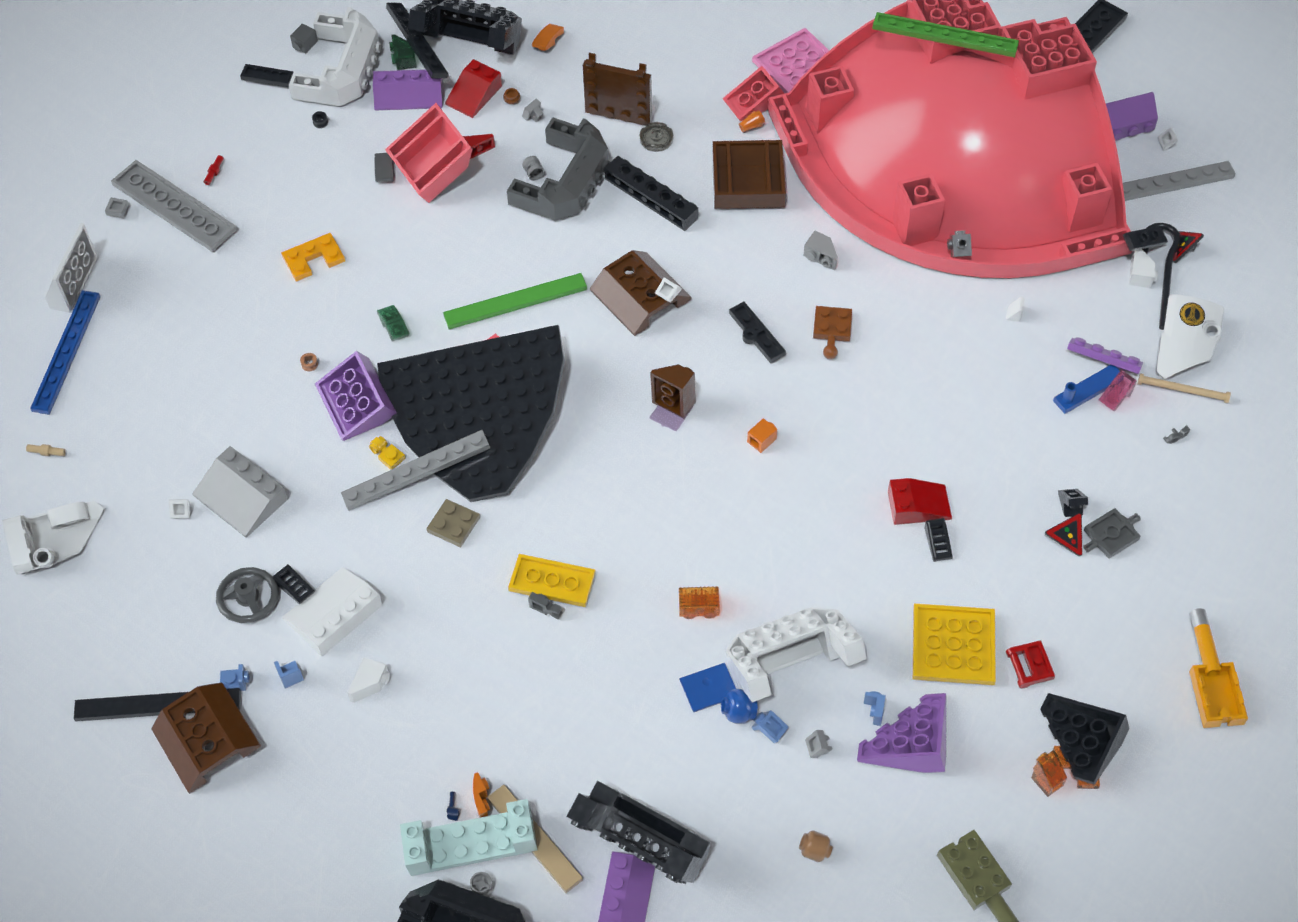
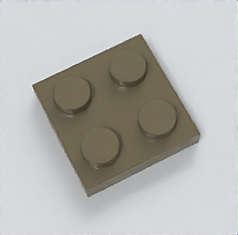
(453, 523)

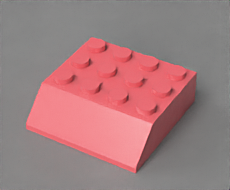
(431, 153)

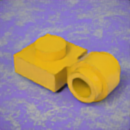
(388, 456)

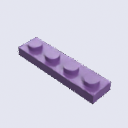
(1099, 353)

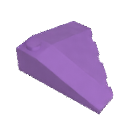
(913, 741)

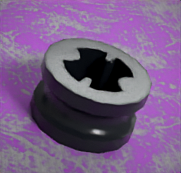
(319, 116)

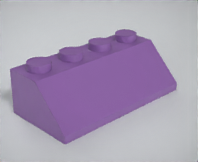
(406, 90)
(1133, 115)
(626, 889)

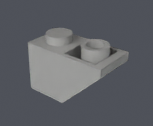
(821, 250)

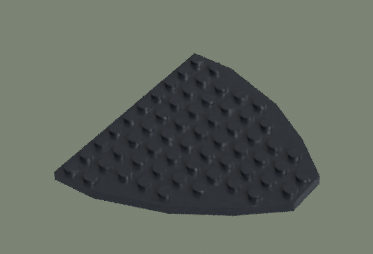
(487, 385)

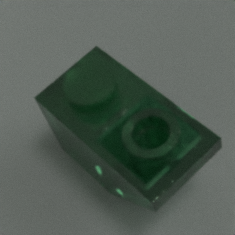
(403, 53)

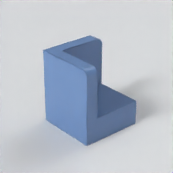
(289, 673)

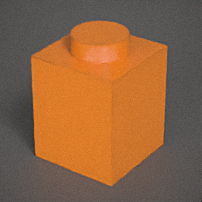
(762, 435)

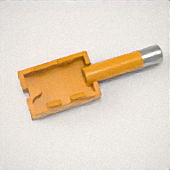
(1215, 683)

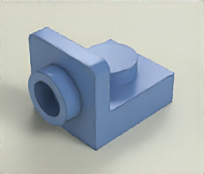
(235, 678)
(877, 703)
(770, 725)

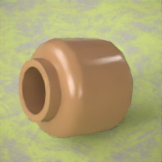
(815, 846)

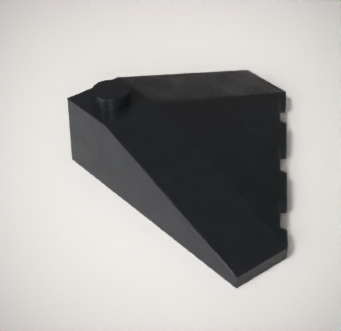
(1086, 734)

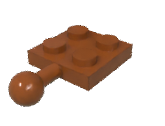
(832, 325)

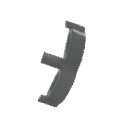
(1175, 436)

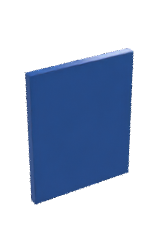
(707, 686)

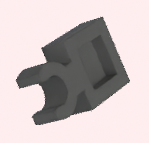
(542, 604)

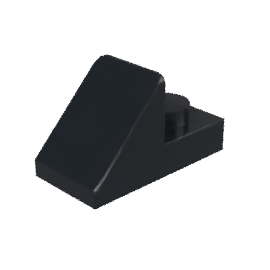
(1072, 501)

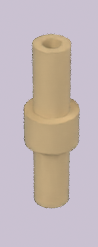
(45, 450)

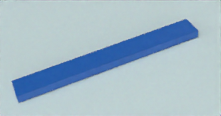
(65, 352)

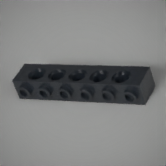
(651, 193)

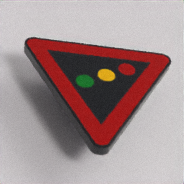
(1188, 241)
(1068, 534)

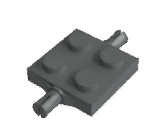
(1112, 533)

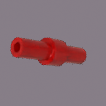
(213, 170)

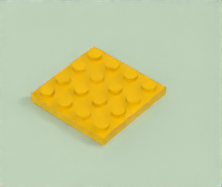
(954, 644)

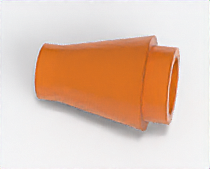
(753, 121)

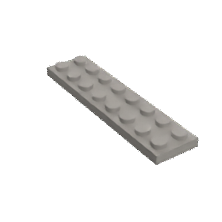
(174, 205)

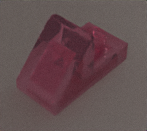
(1118, 390)

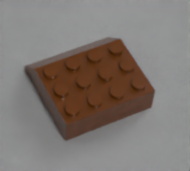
(748, 174)

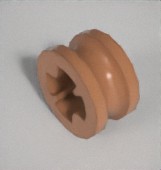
(307, 357)

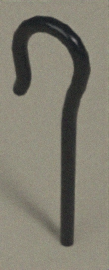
(1168, 268)

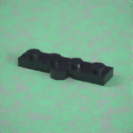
(756, 332)

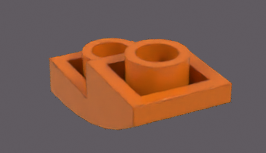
(547, 36)
(480, 794)

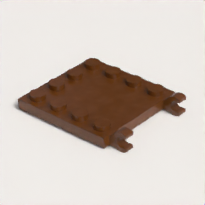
(617, 92)

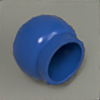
(738, 707)

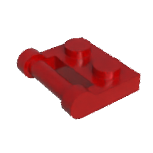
(1036, 661)

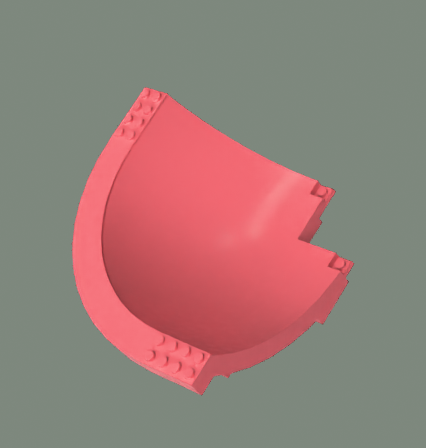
(949, 138)

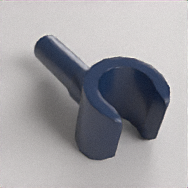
(452, 813)

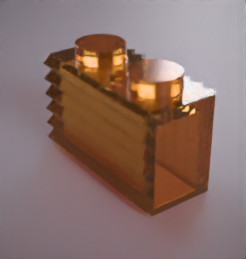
(699, 602)

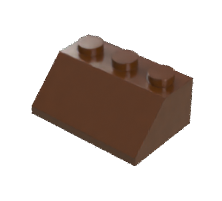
(673, 388)

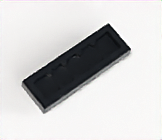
(266, 75)
(1145, 238)

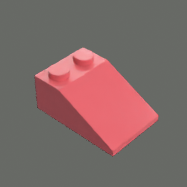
(752, 94)

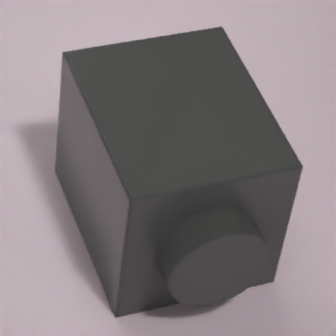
(303, 38)

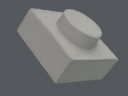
(116, 207)

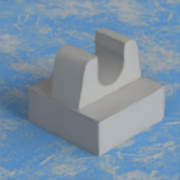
(533, 111)
(817, 744)

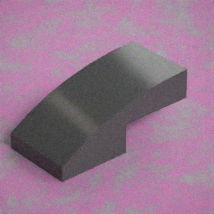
(383, 167)

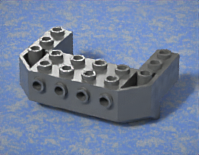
(571, 193)

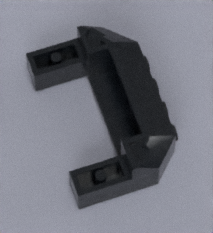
(468, 22)
(679, 851)
(450, 903)

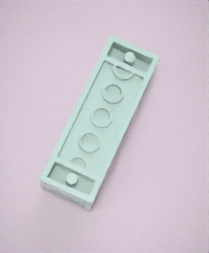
(468, 840)

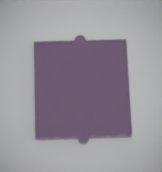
(667, 418)

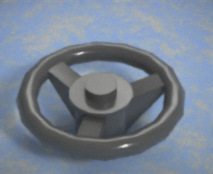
(246, 594)

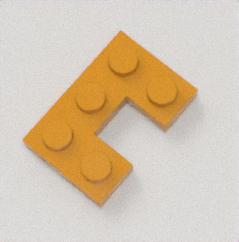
(298, 256)

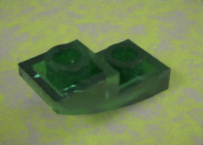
(393, 322)

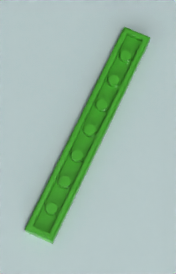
(945, 34)
(514, 301)

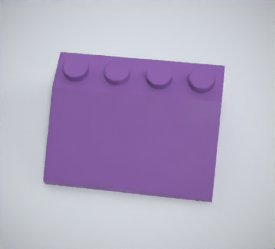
(355, 396)

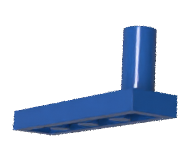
(1077, 394)

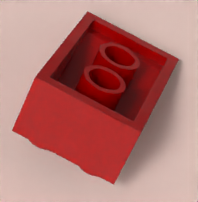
(474, 88)
(917, 501)

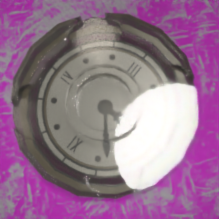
(656, 136)

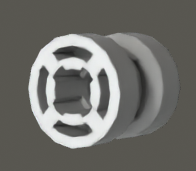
(533, 168)
(480, 881)

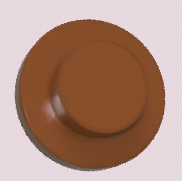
(511, 96)

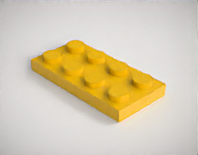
(553, 579)

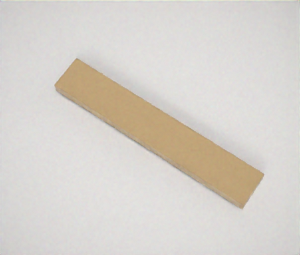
(547, 852)

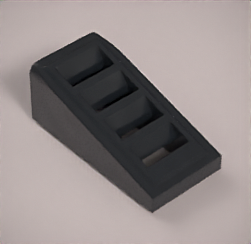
(938, 527)
(289, 571)

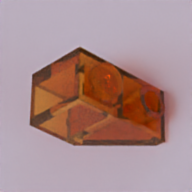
(1049, 773)

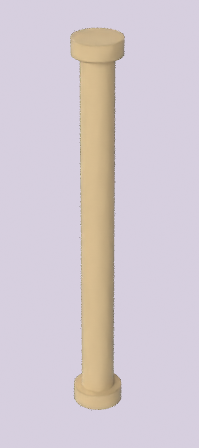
(1184, 388)

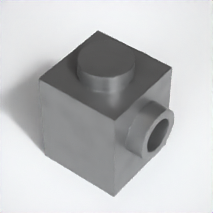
(960, 244)

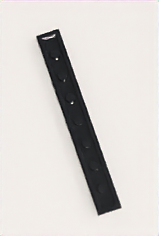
(417, 41)
(132, 705)

